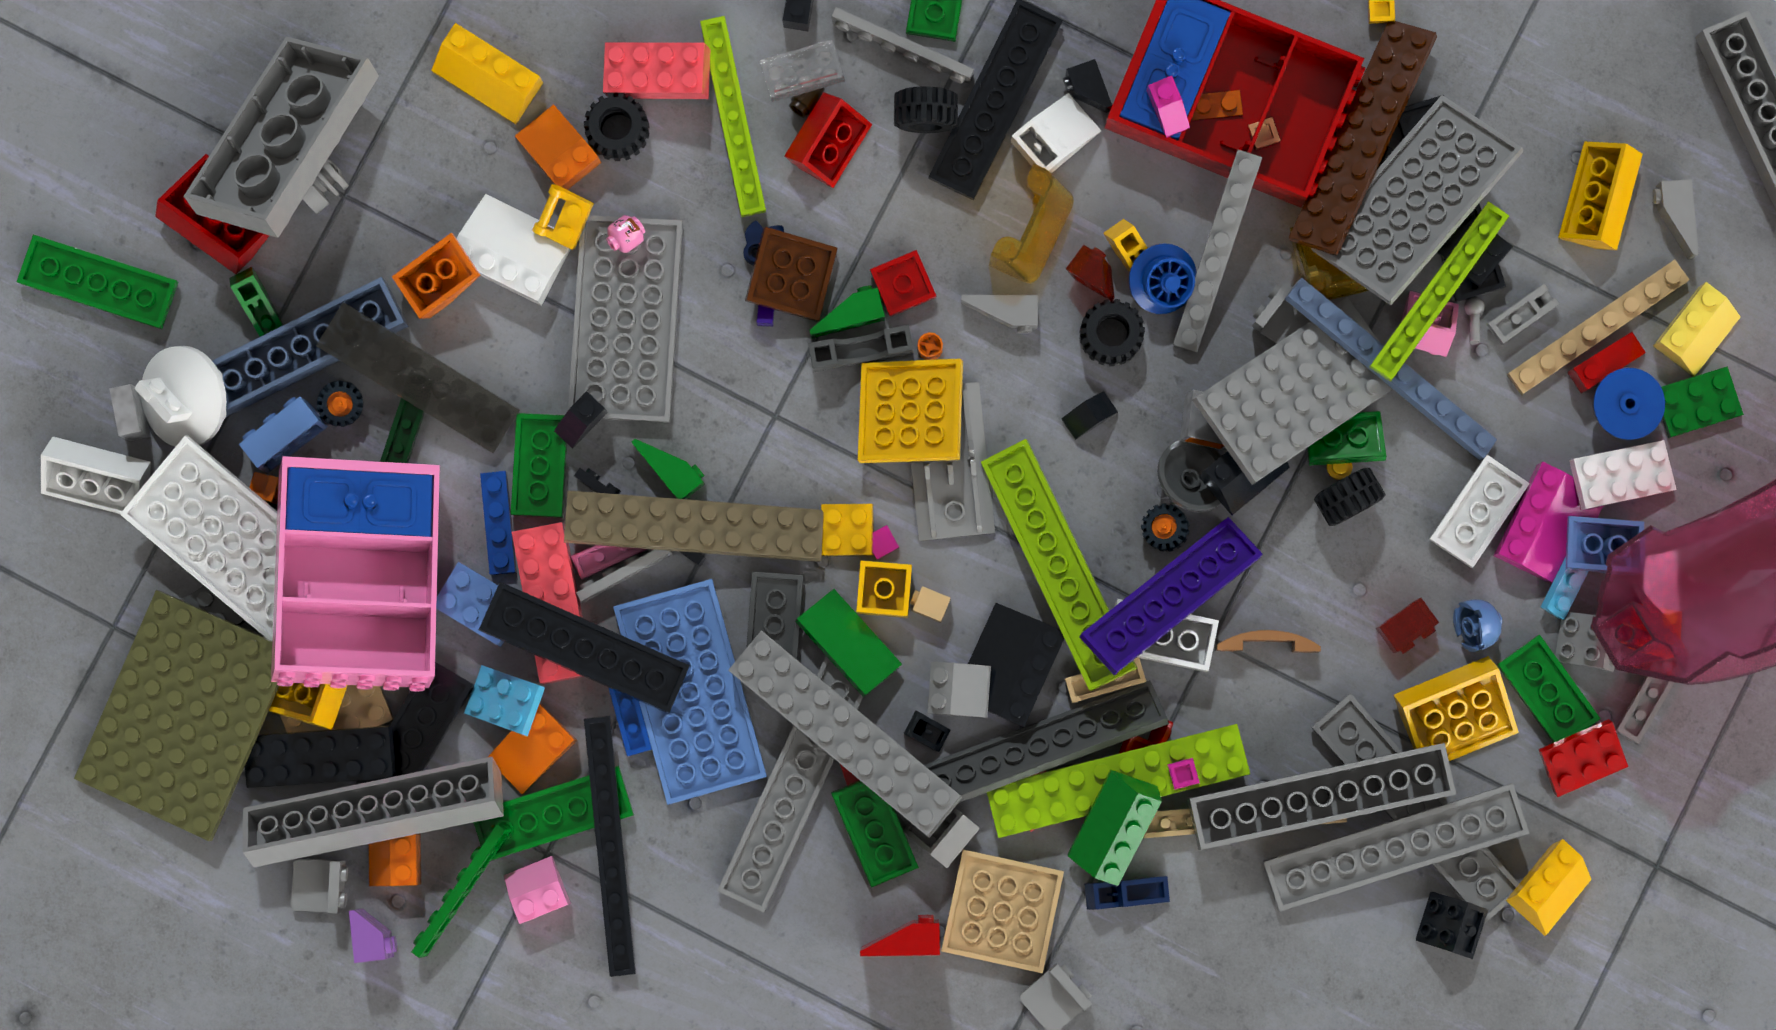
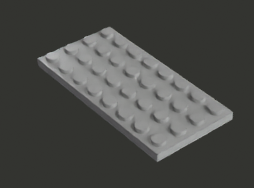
(1422, 197)
(626, 320)
(1289, 397)

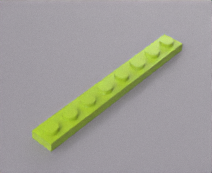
(733, 117)
(1439, 291)

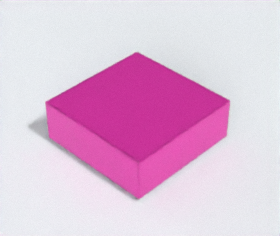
(883, 542)
(1183, 773)

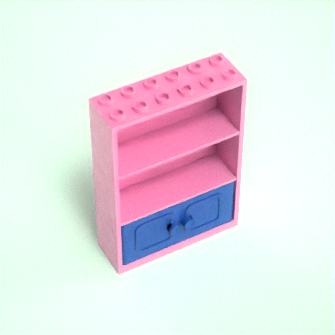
(355, 574)

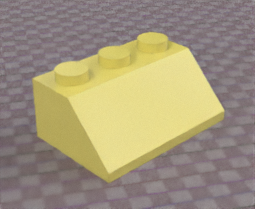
(1698, 329)

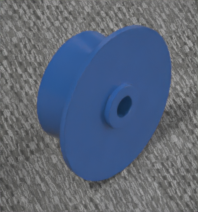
(1162, 278)
(1629, 403)

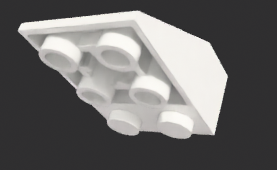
(1055, 134)

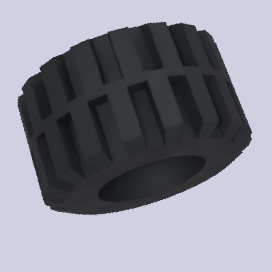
(607, 108)
(925, 109)
(1112, 354)
(1349, 496)

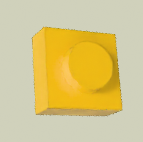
(1381, 11)

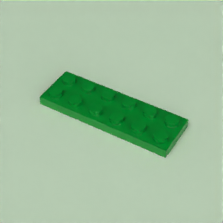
(97, 282)
(550, 815)

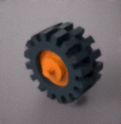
(340, 403)
(1165, 527)

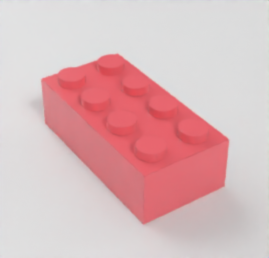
(657, 70)

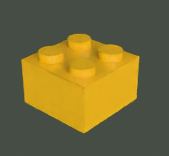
(884, 589)

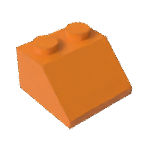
(395, 862)

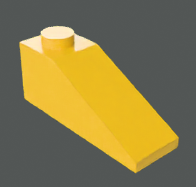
(1125, 242)

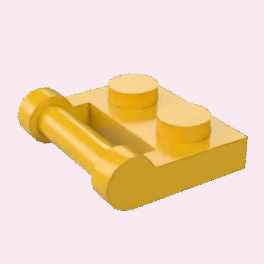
(571, 219)

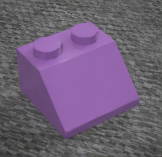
(370, 938)

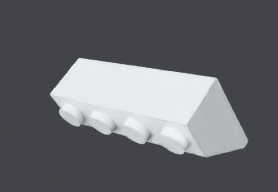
(91, 475)

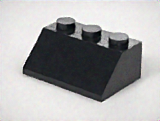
(1231, 485)

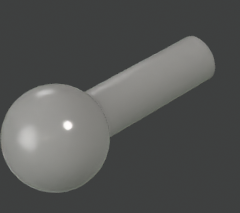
(1474, 308)

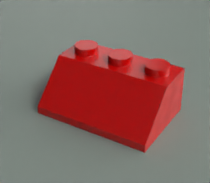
(828, 139)

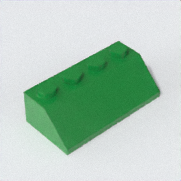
(1115, 826)

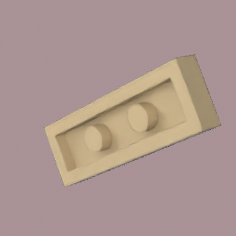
(1079, 691)

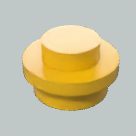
(1339, 471)

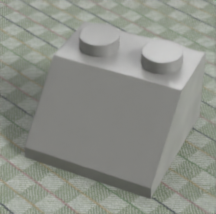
(959, 689)
(947, 839)

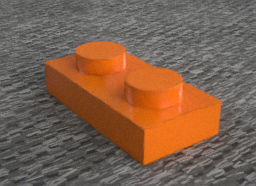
(1218, 105)

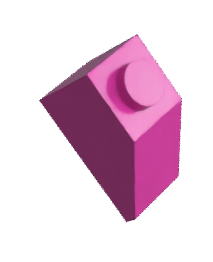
(1168, 106)

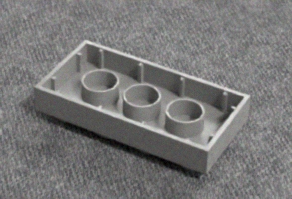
(281, 136)

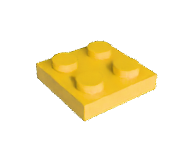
(847, 530)

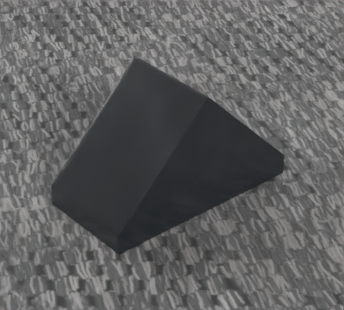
(1089, 415)
(927, 731)

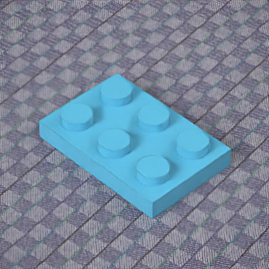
(504, 700)

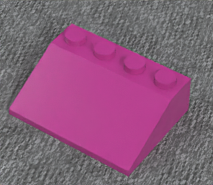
(1538, 527)

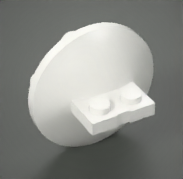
(183, 395)

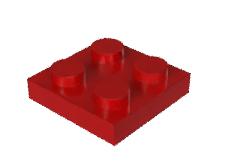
(903, 283)

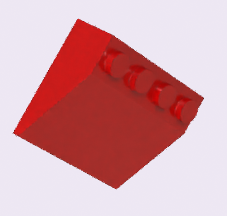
(222, 241)
(912, 939)

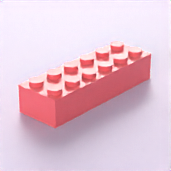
(548, 575)

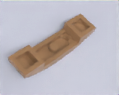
(1299, 643)

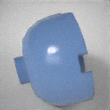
(1477, 623)

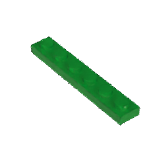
(454, 898)

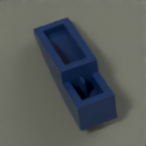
(1128, 893)

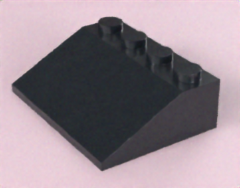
(1019, 658)

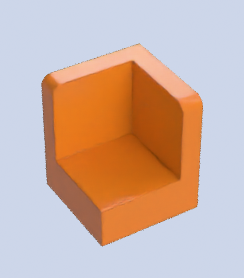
(265, 486)

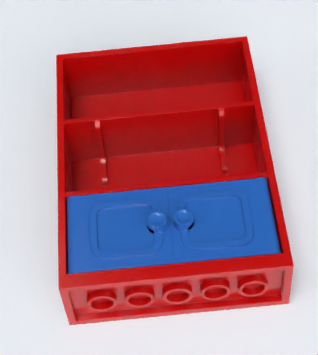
(1279, 76)

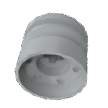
(325, 179)

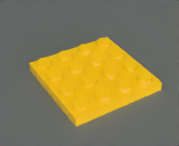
(910, 411)

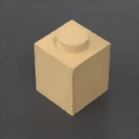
(930, 604)

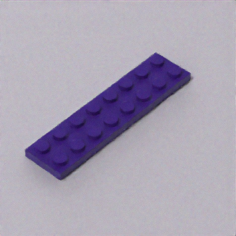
(1170, 596)

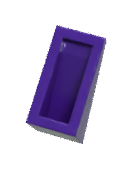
(765, 316)

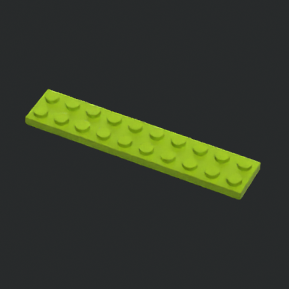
(1051, 553)
(1073, 789)

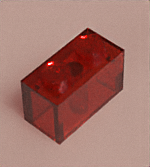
(1407, 626)

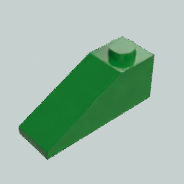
(255, 301)
(854, 312)
(673, 471)

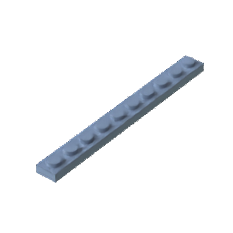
(1405, 382)

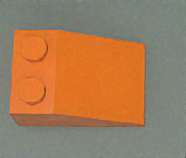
(558, 148)
(436, 277)
(528, 757)

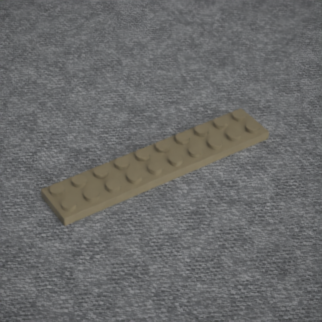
(693, 526)

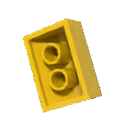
(1550, 886)

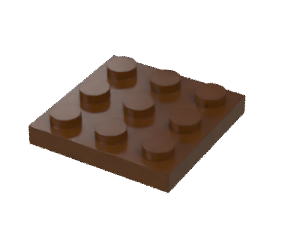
(791, 274)

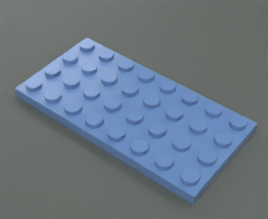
(709, 732)

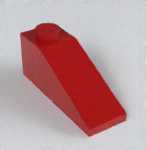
(1606, 361)

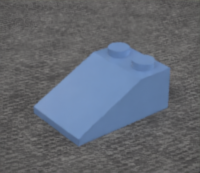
(1594, 539)

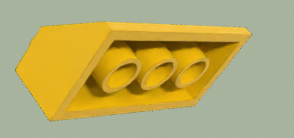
(486, 73)
(1600, 194)

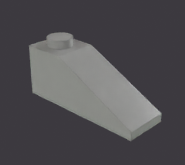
(1677, 210)
(1012, 311)

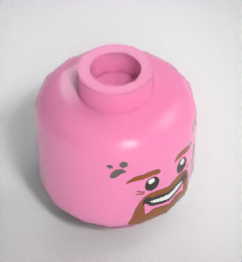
(625, 234)

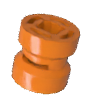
(927, 343)

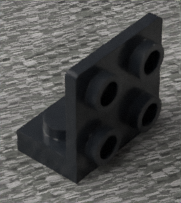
(1451, 924)

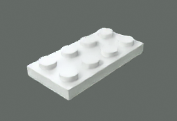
(1622, 475)
(1479, 511)

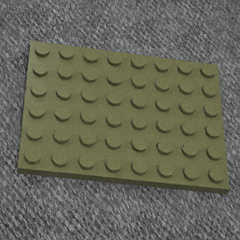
(182, 716)

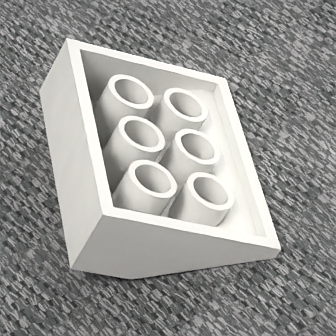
(509, 252)

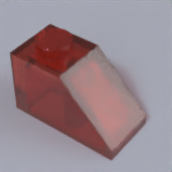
(1092, 271)

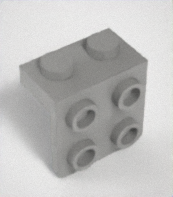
(1279, 317)
(1579, 644)
(319, 885)
(1055, 998)

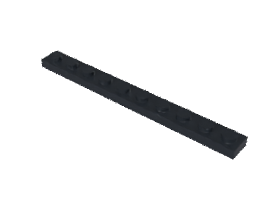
(609, 846)

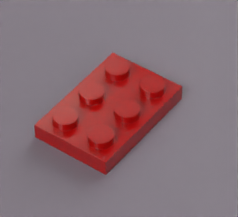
(1583, 758)

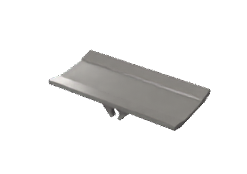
(956, 494)

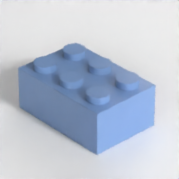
(282, 434)
(467, 598)

